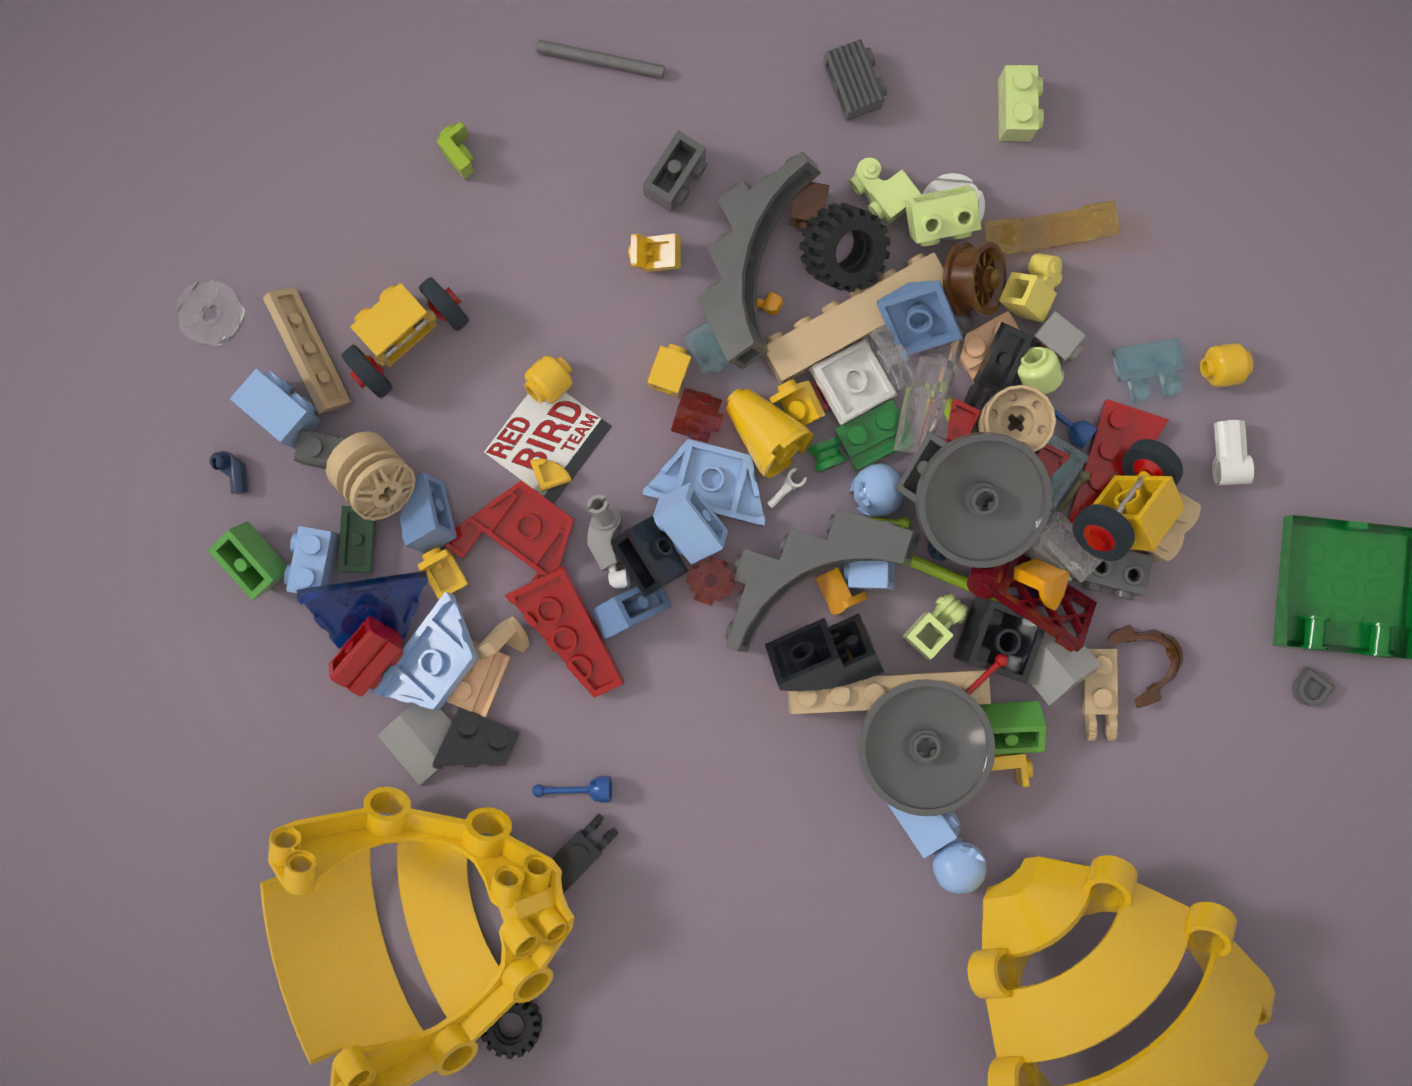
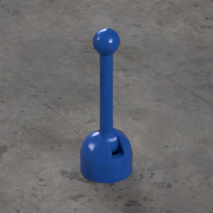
(1079, 431)
(598, 789)

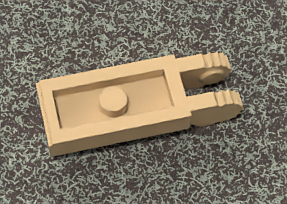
(1101, 695)

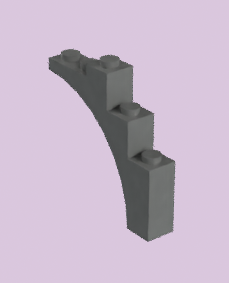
(753, 214)
(769, 579)

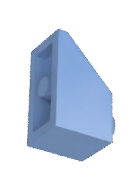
(427, 516)
(628, 610)

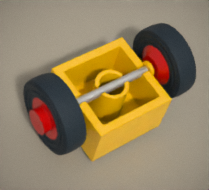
(395, 327)
(1133, 508)

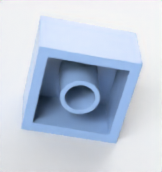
(273, 407)

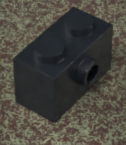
(649, 556)

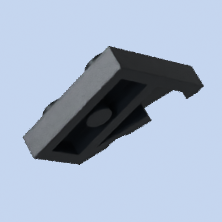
(475, 742)

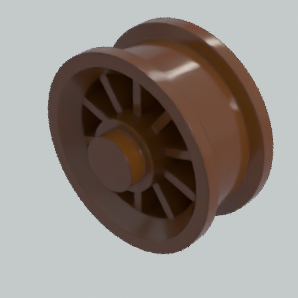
(974, 278)

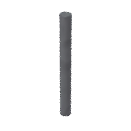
(600, 59)

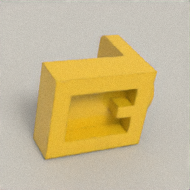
(799, 401)

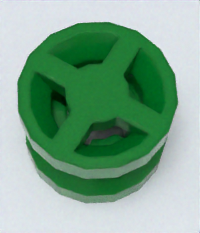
(827, 454)

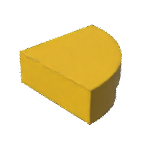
(549, 474)

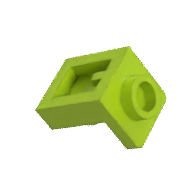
(456, 155)

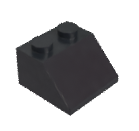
(995, 631)

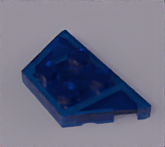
(346, 605)

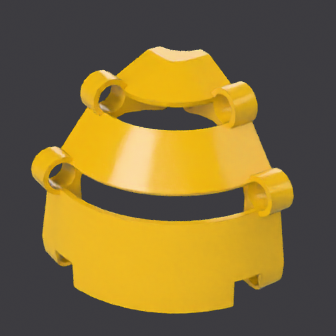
(333, 951)
(1117, 980)

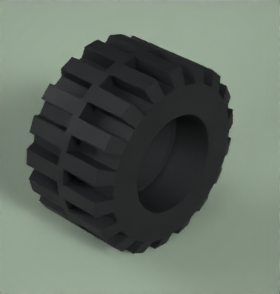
(867, 250)

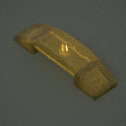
(1054, 229)

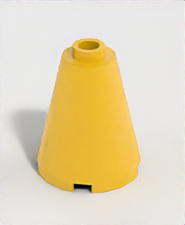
(767, 431)

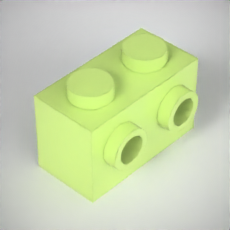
(1019, 103)
(943, 215)

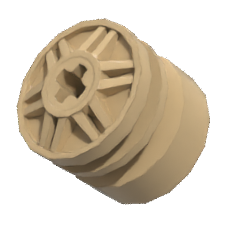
(1026, 404)
(370, 475)

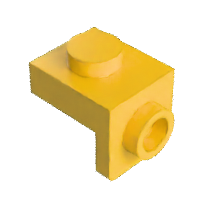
(655, 252)
(443, 571)
(1022, 766)

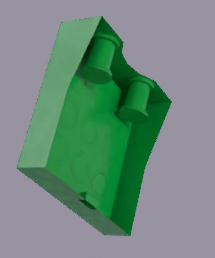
(1345, 587)

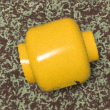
(1226, 365)
(548, 379)

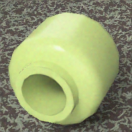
(1041, 370)

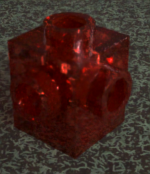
(698, 415)
(710, 594)

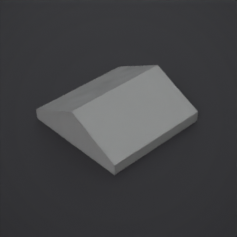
(1059, 670)
(416, 739)

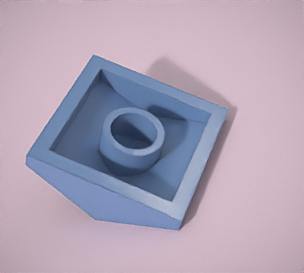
(919, 316)

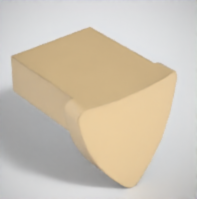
(506, 632)

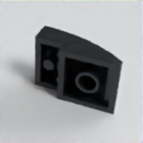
(824, 656)

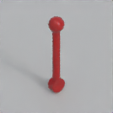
(1000, 661)

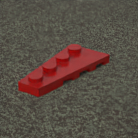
(1117, 430)
(566, 625)

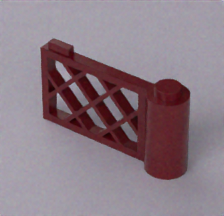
(996, 580)

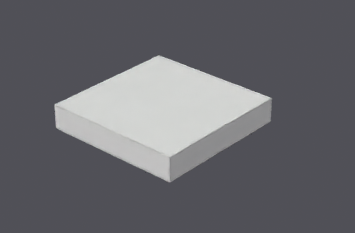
(853, 381)

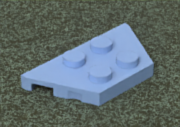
(719, 475)
(432, 659)

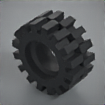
(525, 1041)

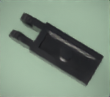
(999, 363)
(581, 852)

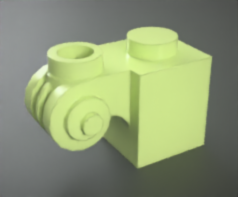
(884, 196)
(931, 629)

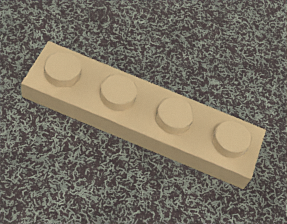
(307, 350)

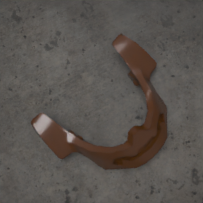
(1173, 652)

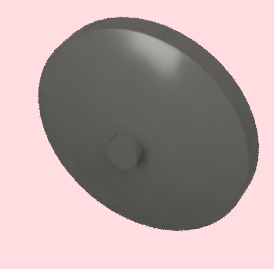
(983, 499)
(926, 747)

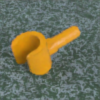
(771, 304)

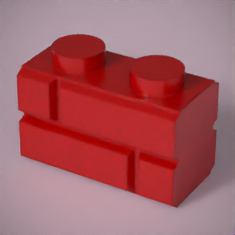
(366, 657)

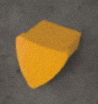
(1045, 578)
(837, 593)

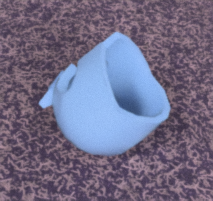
(876, 490)
(959, 867)

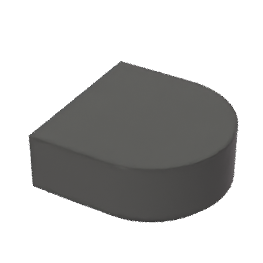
(1311, 688)

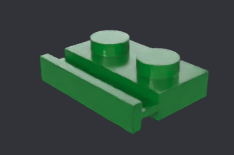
(870, 435)

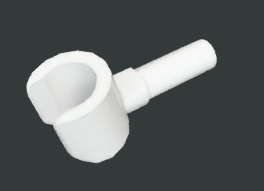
(786, 489)

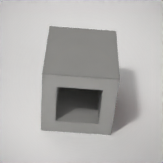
(1060, 337)

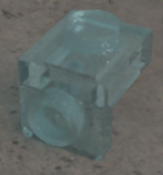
(705, 348)

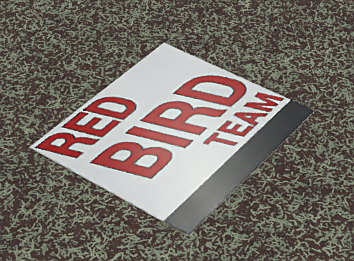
(554, 432)

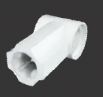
(1232, 461)

